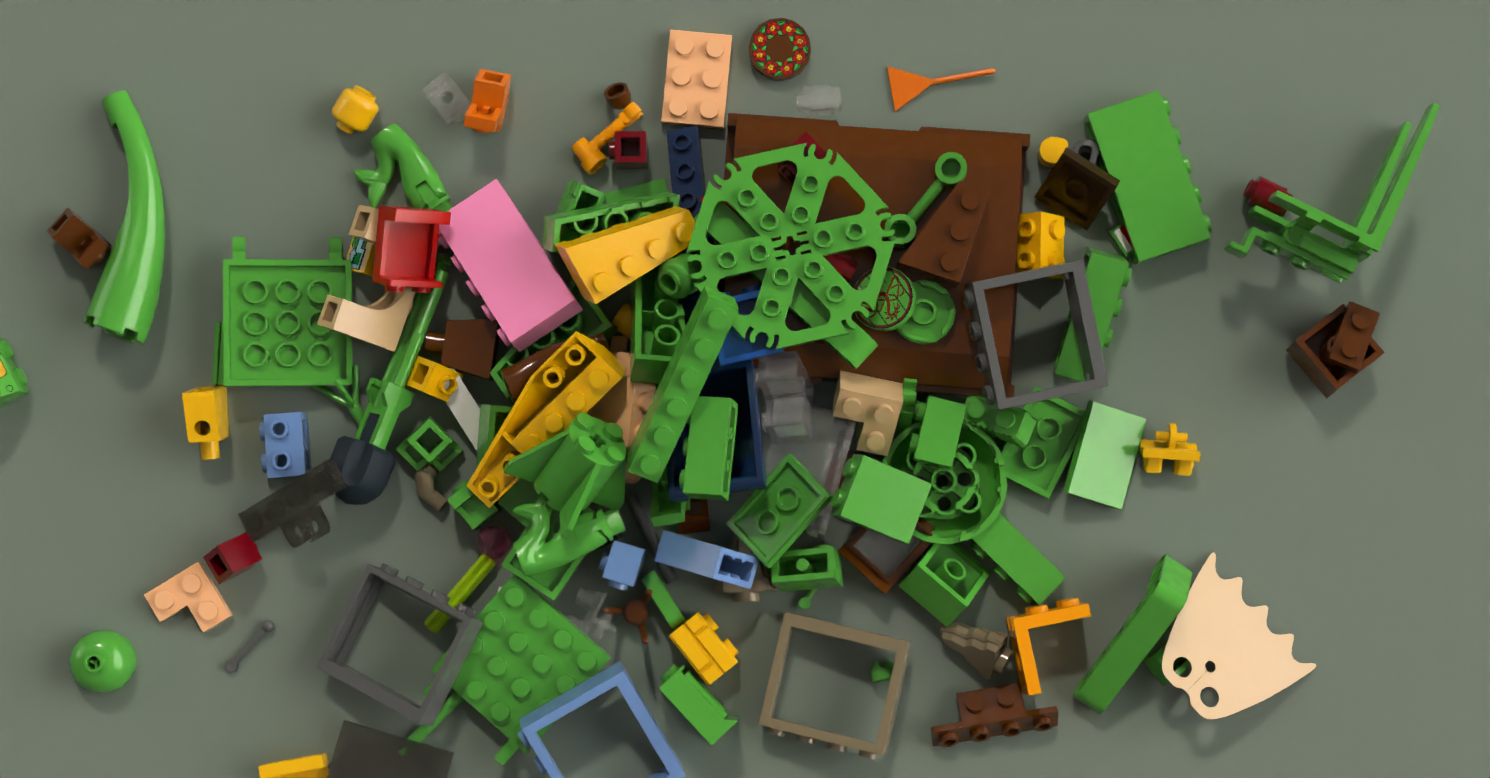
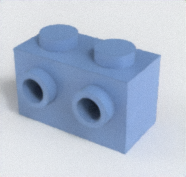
(285, 445)
(622, 565)

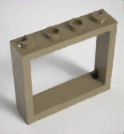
(810, 734)

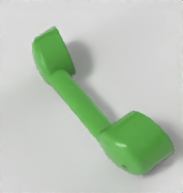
(949, 171)

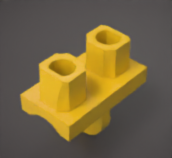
(1169, 446)

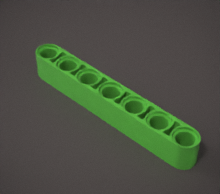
(853, 347)

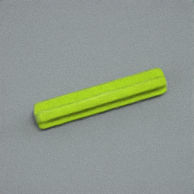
(461, 591)

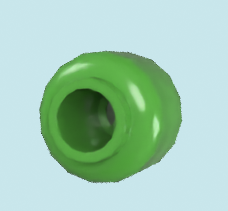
(675, 276)

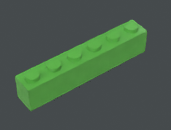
(681, 384)

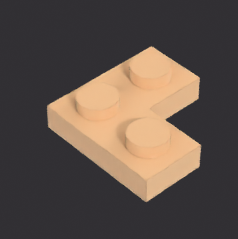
(193, 590)

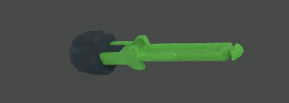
(364, 459)

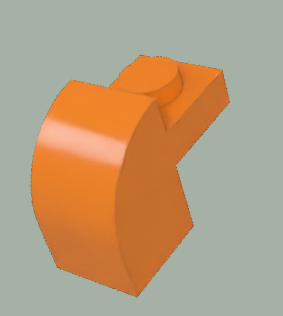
(488, 101)

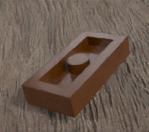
(1353, 337)

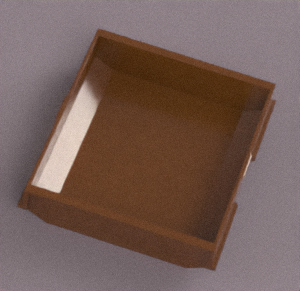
(900, 171)

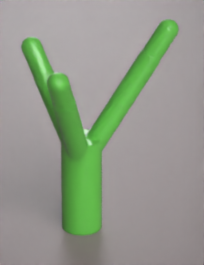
(351, 403)

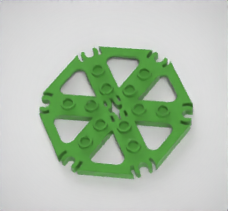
(799, 216)

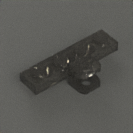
(295, 506)

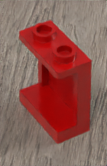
(407, 248)

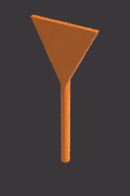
(907, 85)

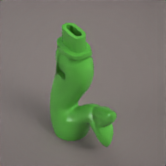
(417, 174)
(587, 535)

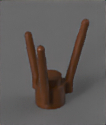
(634, 613)

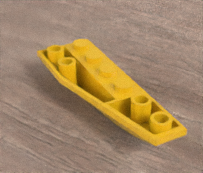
(552, 398)

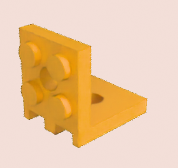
(1035, 617)

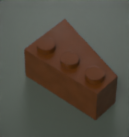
(947, 239)

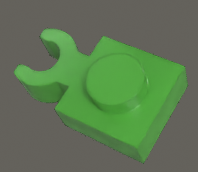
(909, 406)

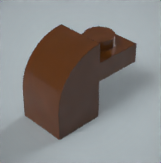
(79, 239)

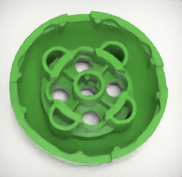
(972, 505)

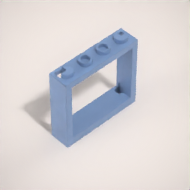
(583, 693)

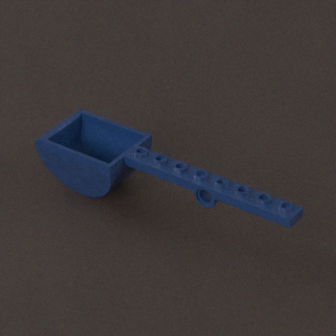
(727, 381)

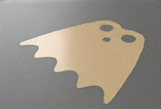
(1235, 637)

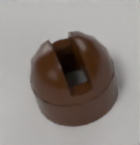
(618, 95)

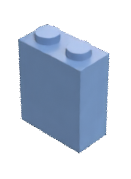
(706, 559)

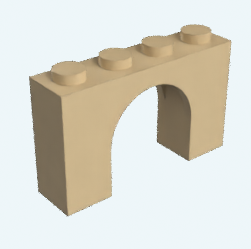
(376, 323)

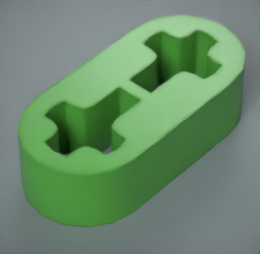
(663, 599)

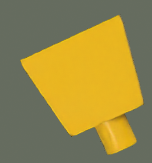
(206, 405)

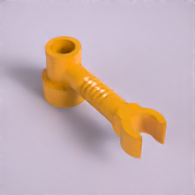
(589, 152)

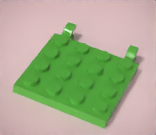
(274, 316)
(522, 660)

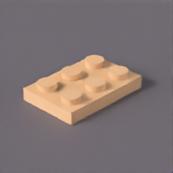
(696, 79)

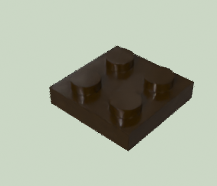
(1077, 188)

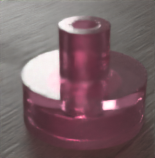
(494, 541)

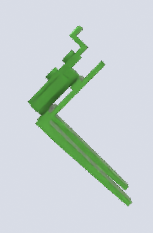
(1368, 228)

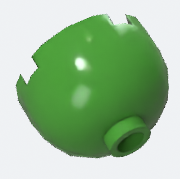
(115, 656)

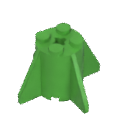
(576, 468)

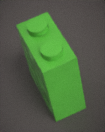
(880, 498)

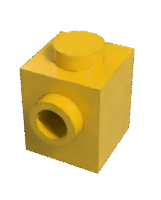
(430, 378)

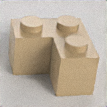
(873, 404)

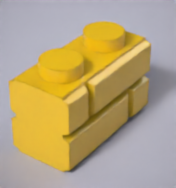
(704, 647)

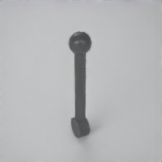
(232, 665)

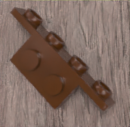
(991, 714)

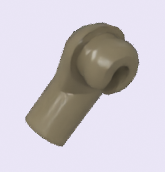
(425, 488)

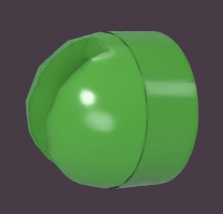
(883, 673)

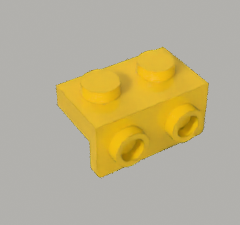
(1040, 242)

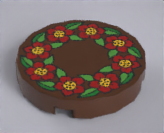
(779, 49)

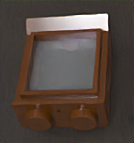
(882, 558)

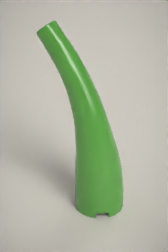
(133, 273)

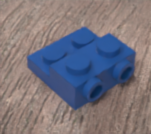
(737, 349)

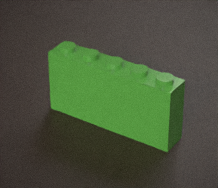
(1154, 184)

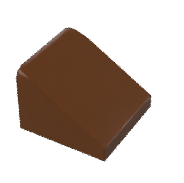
(696, 518)

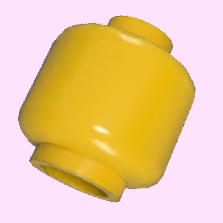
(355, 109)

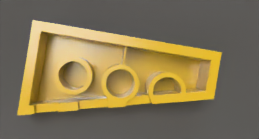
(625, 251)

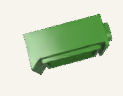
(696, 703)

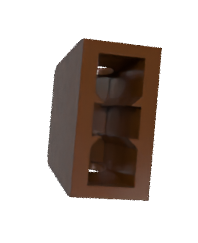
(467, 346)

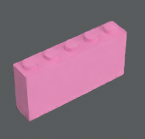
(507, 267)

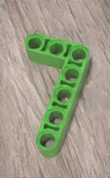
(1163, 601)

